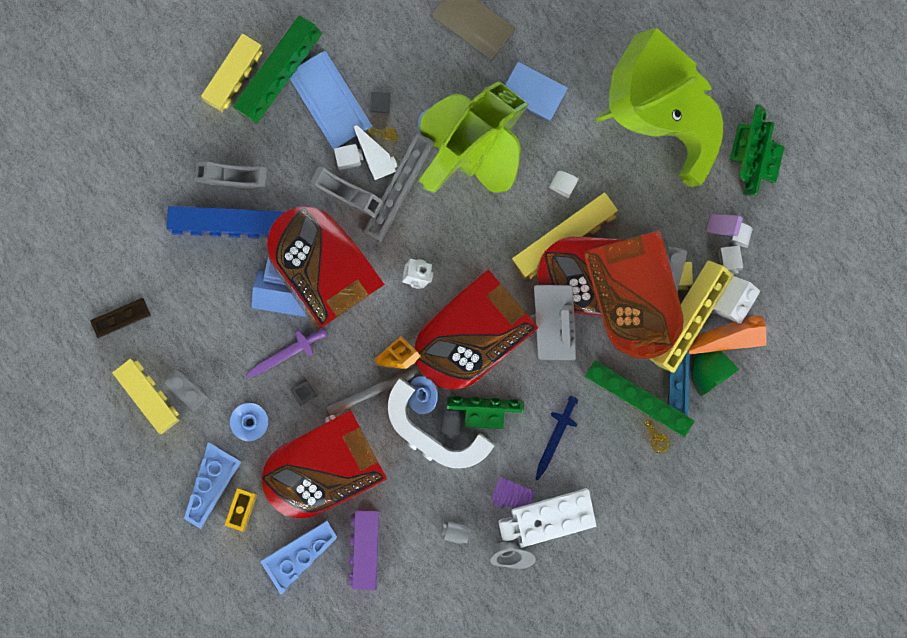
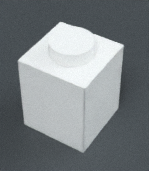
(348, 156)
(731, 258)

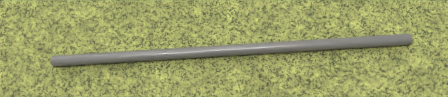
(379, 388)

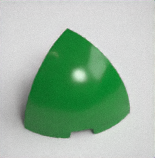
(710, 370)

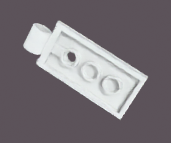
(557, 515)

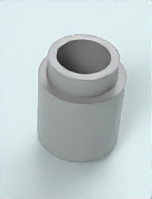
(455, 532)

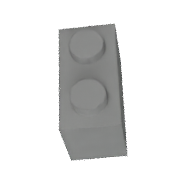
(186, 390)

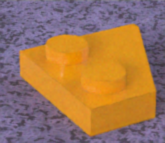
(398, 355)

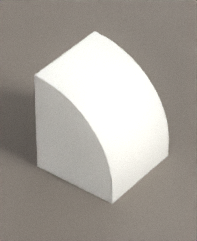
(563, 183)
(743, 237)

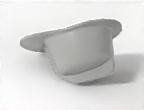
(510, 555)

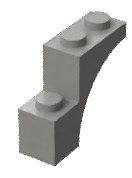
(234, 176)
(347, 193)

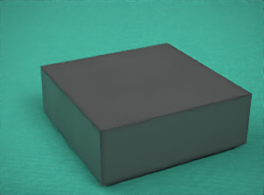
(380, 102)
(303, 392)

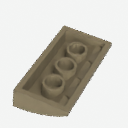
(475, 25)

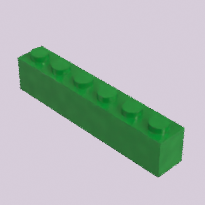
(277, 69)
(639, 399)

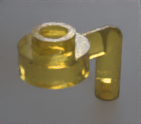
(388, 134)
(656, 438)

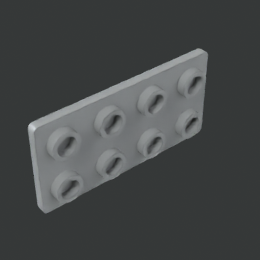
(555, 321)

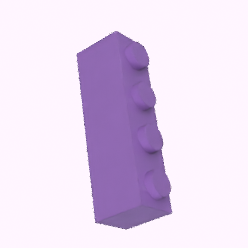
(365, 550)

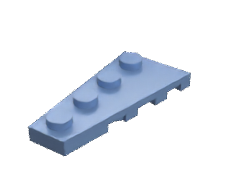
(213, 478)
(295, 557)

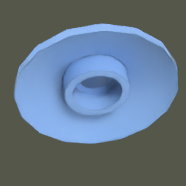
(424, 397)
(241, 415)

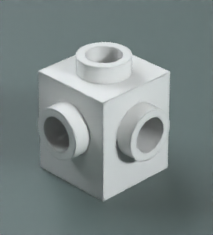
(417, 273)

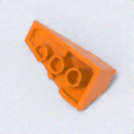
(732, 336)

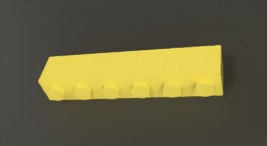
(580, 224)
(696, 310)

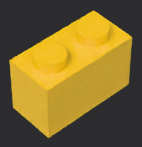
(240, 510)

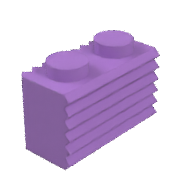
(511, 494)

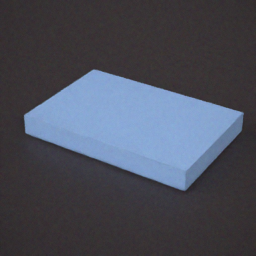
(537, 90)

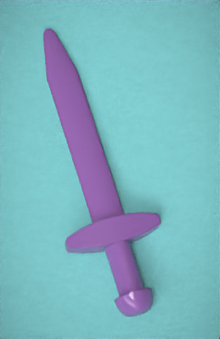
(302, 344)

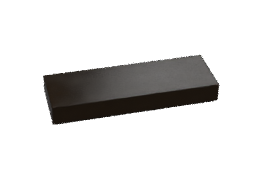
(120, 318)

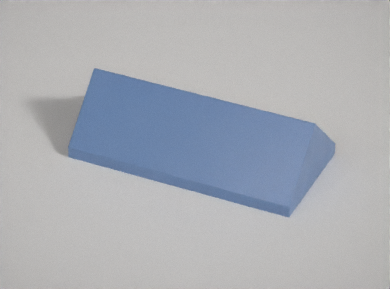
(274, 297)

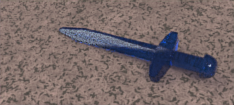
(563, 421)

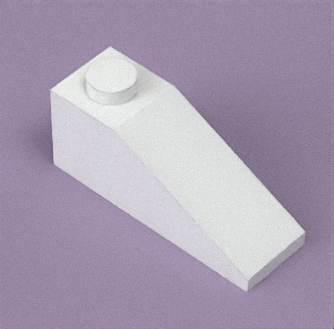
(377, 158)

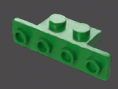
(746, 143)
(767, 162)
(485, 412)

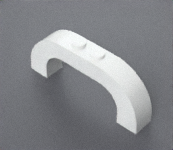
(427, 444)

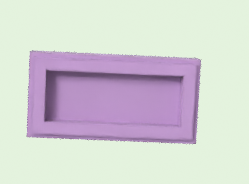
(724, 224)

